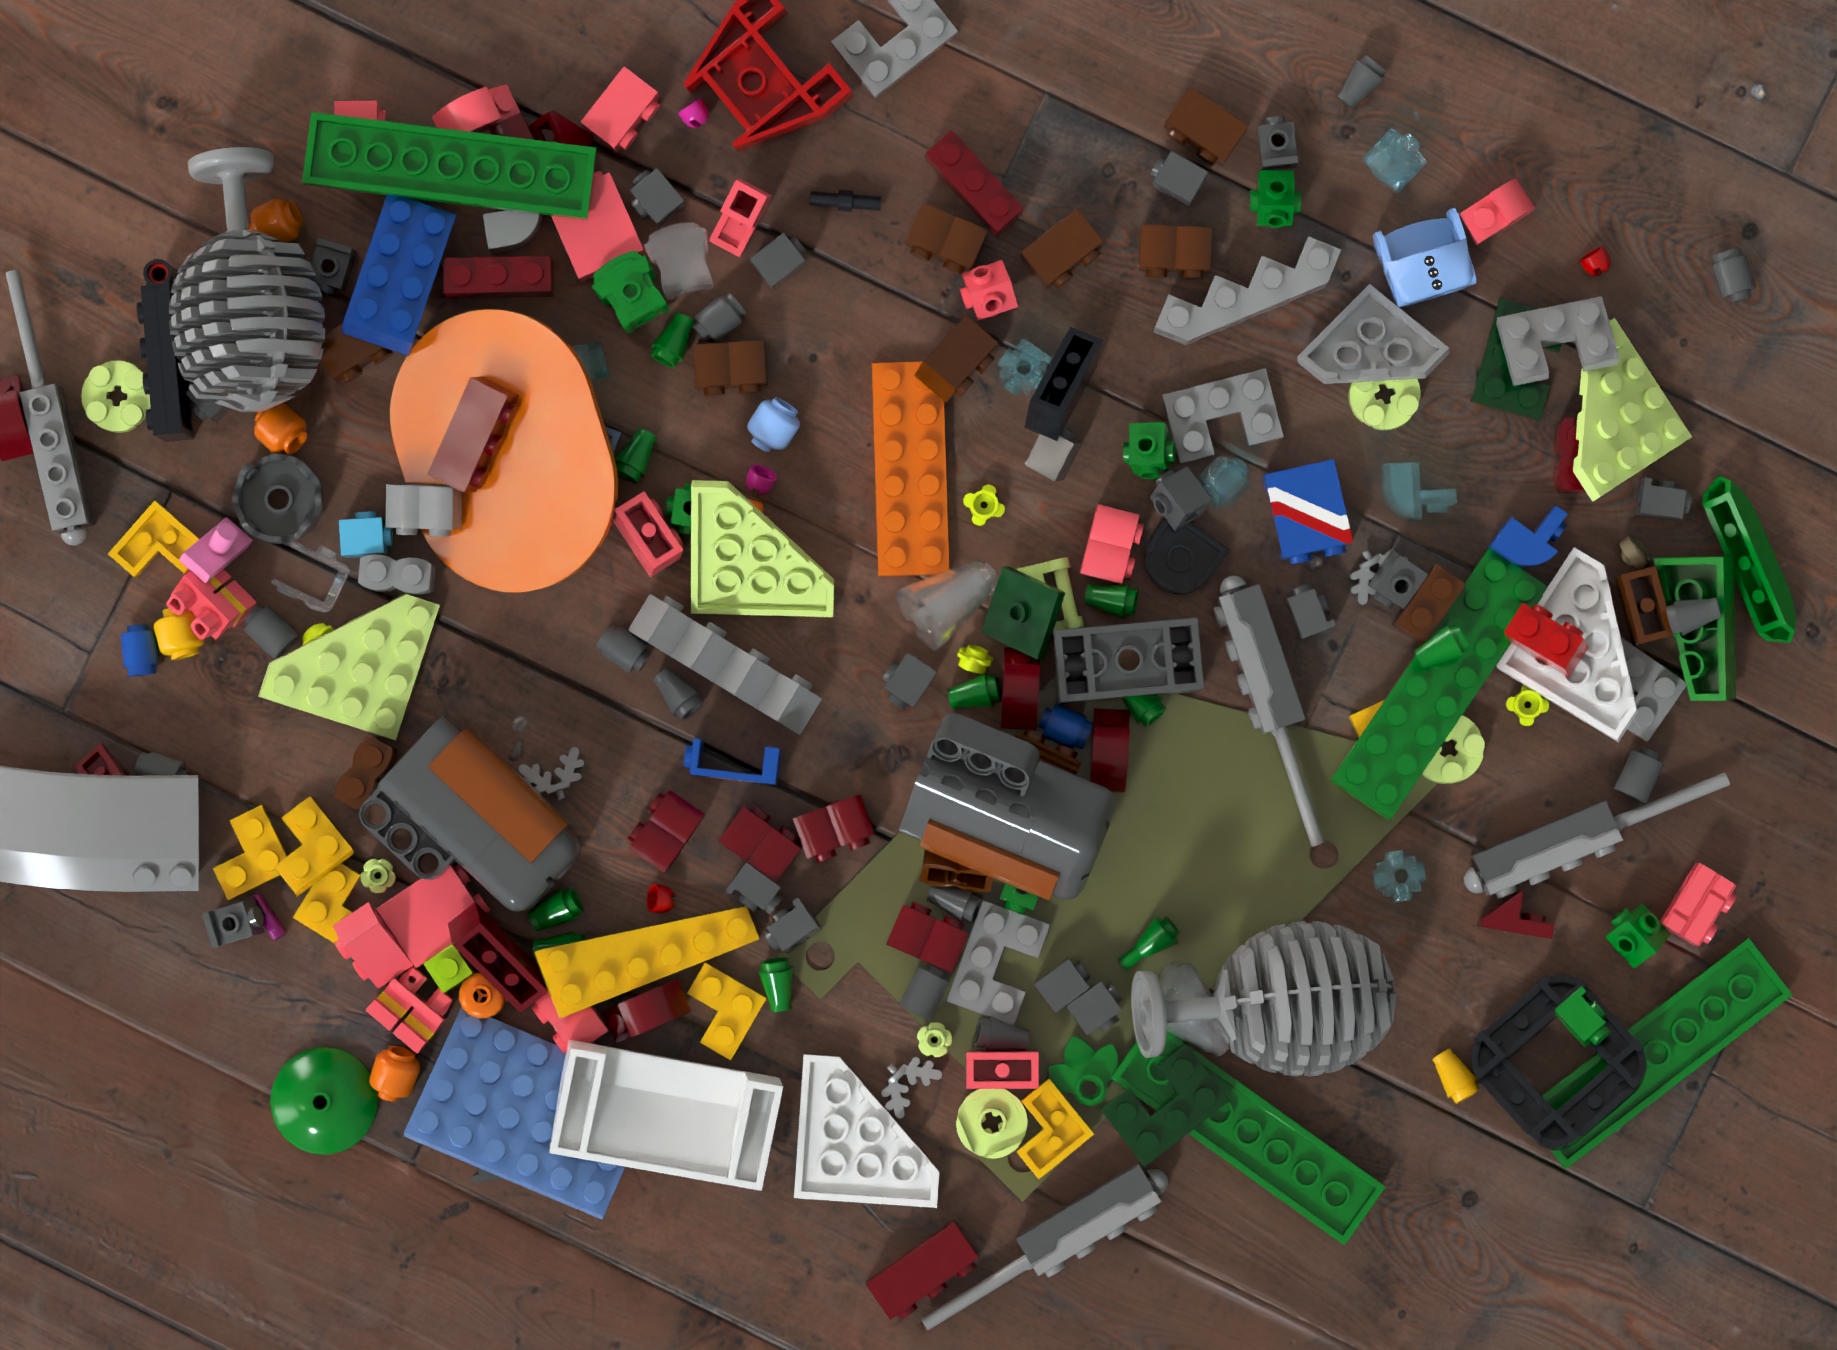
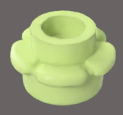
(387, 875)
(936, 1049)

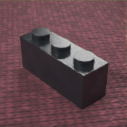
(1063, 384)

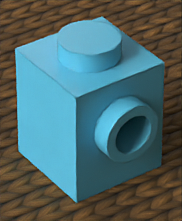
(364, 535)

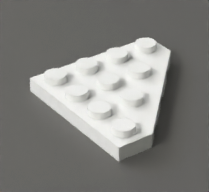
(1601, 682)
(853, 1145)

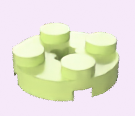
(101, 409)
(1380, 415)
(1468, 757)
(982, 1140)

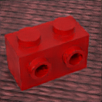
(1546, 639)

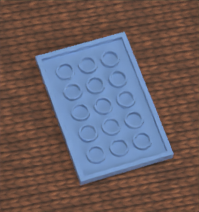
(496, 1109)

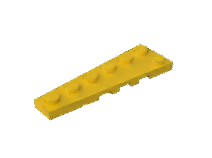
(617, 963)

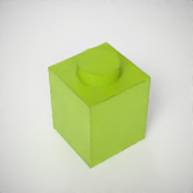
(449, 968)

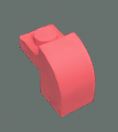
(477, 110)
(1496, 211)
(740, 217)

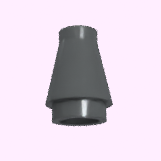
(1361, 81)
(1692, 614)
(678, 695)
(956, 902)
(1000, 1036)

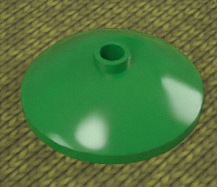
(349, 1097)

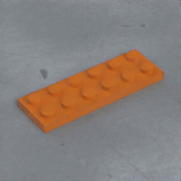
(909, 473)

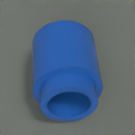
(140, 650)
(1065, 726)

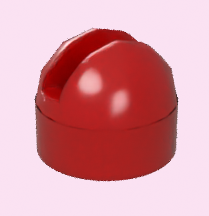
(1596, 261)
(659, 899)

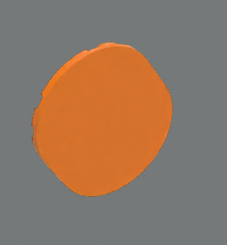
(556, 472)

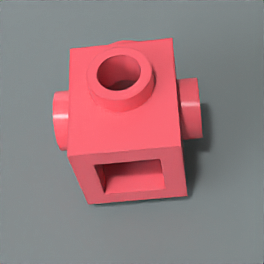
(988, 290)

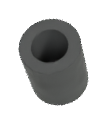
(270, 631)
(1639, 774)
(925, 991)

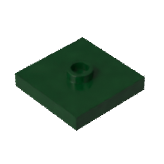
(1023, 612)

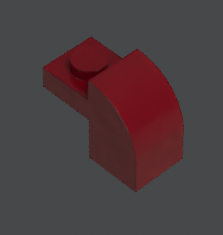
(13, 427)
(1020, 690)
(1110, 748)
(646, 1011)

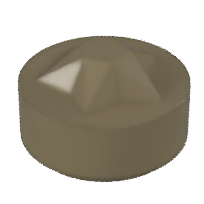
(1634, 552)

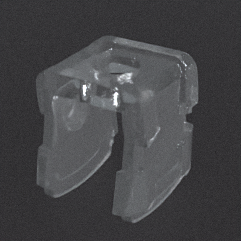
(681, 259)
(324, 555)

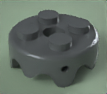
(253, 492)

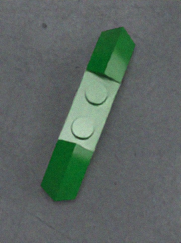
(1754, 560)

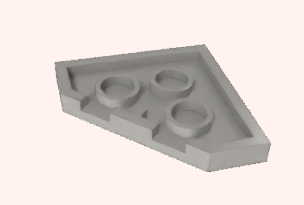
(1372, 343)

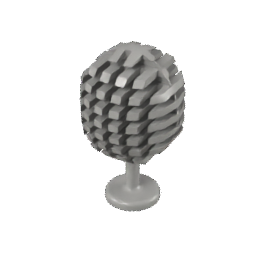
(243, 301)
(1285, 1000)

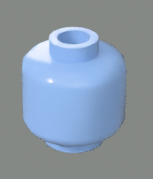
(773, 424)

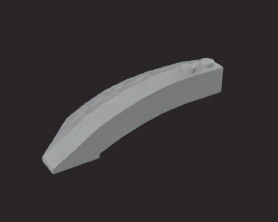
(99, 831)

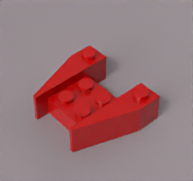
(756, 81)

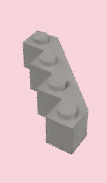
(1231, 303)
(725, 664)

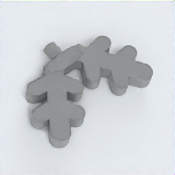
(1363, 575)
(567, 776)
(894, 1088)

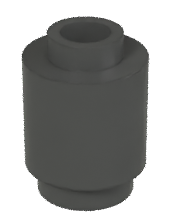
(1733, 275)
(719, 318)
(623, 648)
(159, 765)

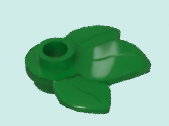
(1084, 1065)

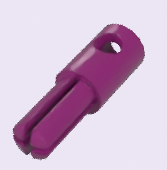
(271, 921)

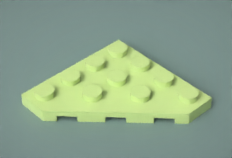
(1622, 421)
(747, 562)
(358, 670)

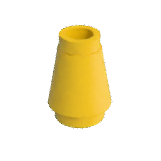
(1455, 1076)

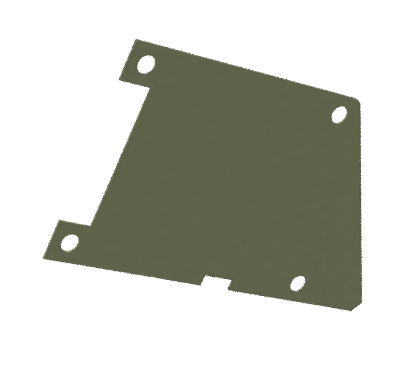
(1193, 839)

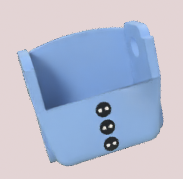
(1425, 259)

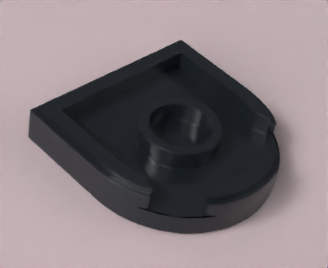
(1182, 558)

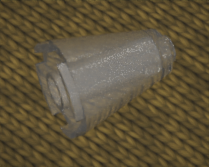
(946, 600)

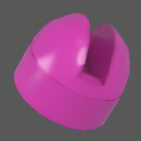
(695, 114)
(760, 478)

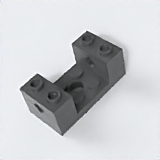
(1090, 668)

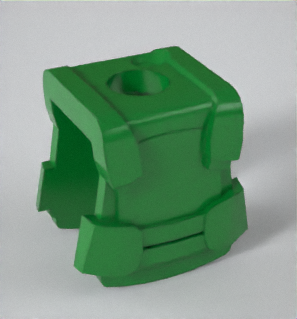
(630, 290)

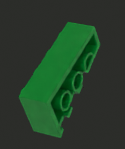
(1708, 651)

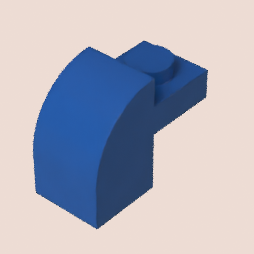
(1526, 548)

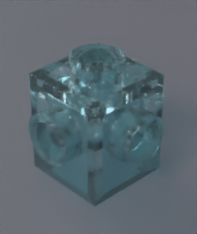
(1395, 159)
(1024, 355)
(1384, 876)

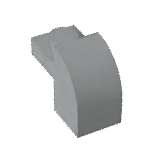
(510, 229)

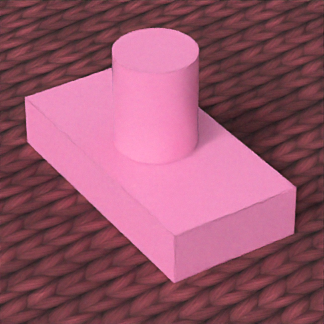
(215, 550)

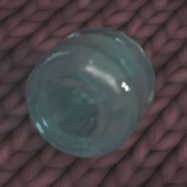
(1225, 481)

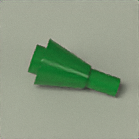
(1156, 938)

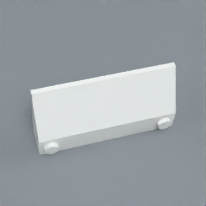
(665, 1115)

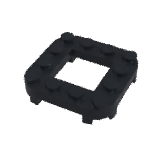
(1519, 1098)

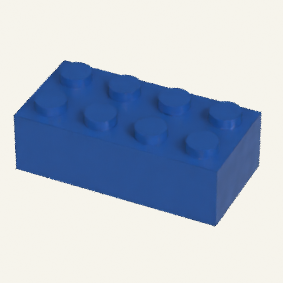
(398, 273)

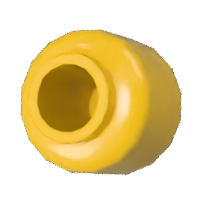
(176, 635)

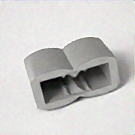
(423, 507)
(406, 574)

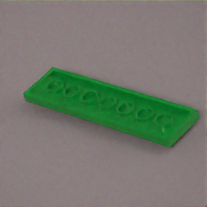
(449, 166)
(1432, 699)
(1682, 1035)
(1265, 1145)

